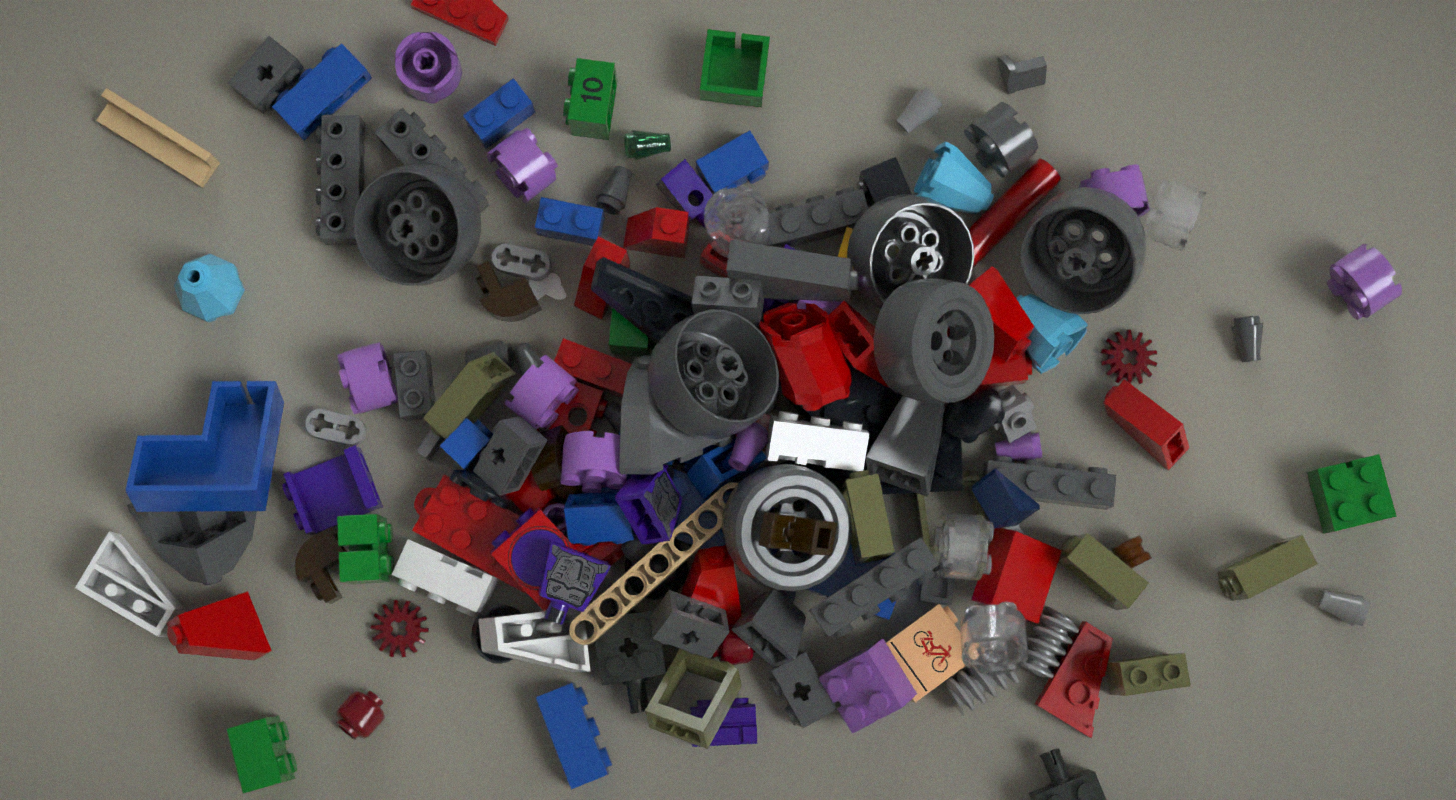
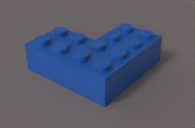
(222, 467)

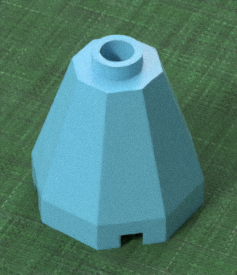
(954, 181)
(209, 287)
(1053, 333)

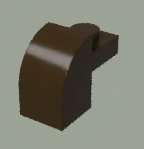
(507, 303)
(549, 465)
(797, 533)
(315, 559)

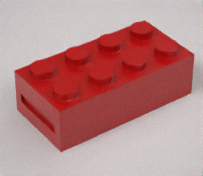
(464, 525)

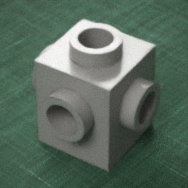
(1016, 407)

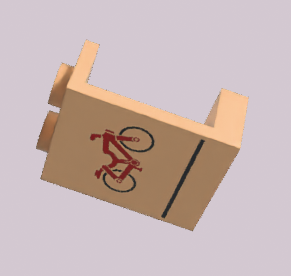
(929, 650)

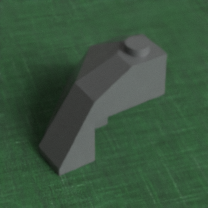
(645, 433)
(198, 542)

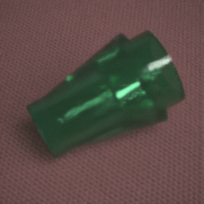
(645, 144)

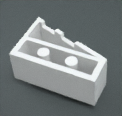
(816, 442)
(444, 578)
(128, 586)
(536, 640)

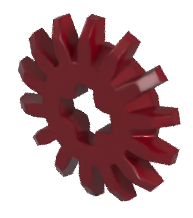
(1128, 370)
(413, 628)

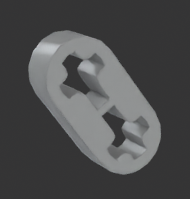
(522, 254)
(338, 420)

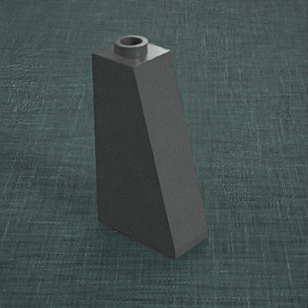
(793, 272)
(908, 446)

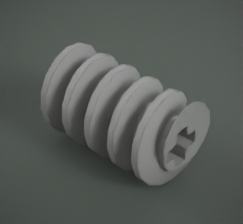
(1048, 643)
(974, 686)

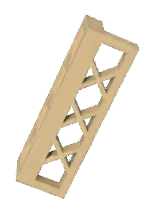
(157, 139)

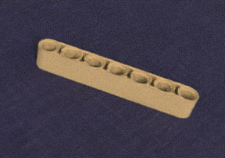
(642, 569)

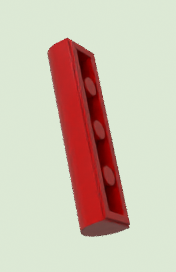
(1012, 207)

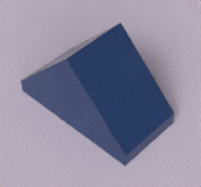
(1003, 500)

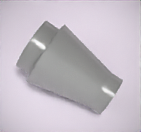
(919, 110)
(1347, 607)

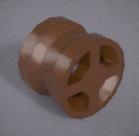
(1132, 552)

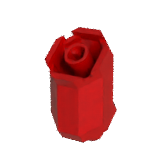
(806, 355)

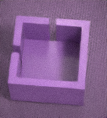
(868, 685)

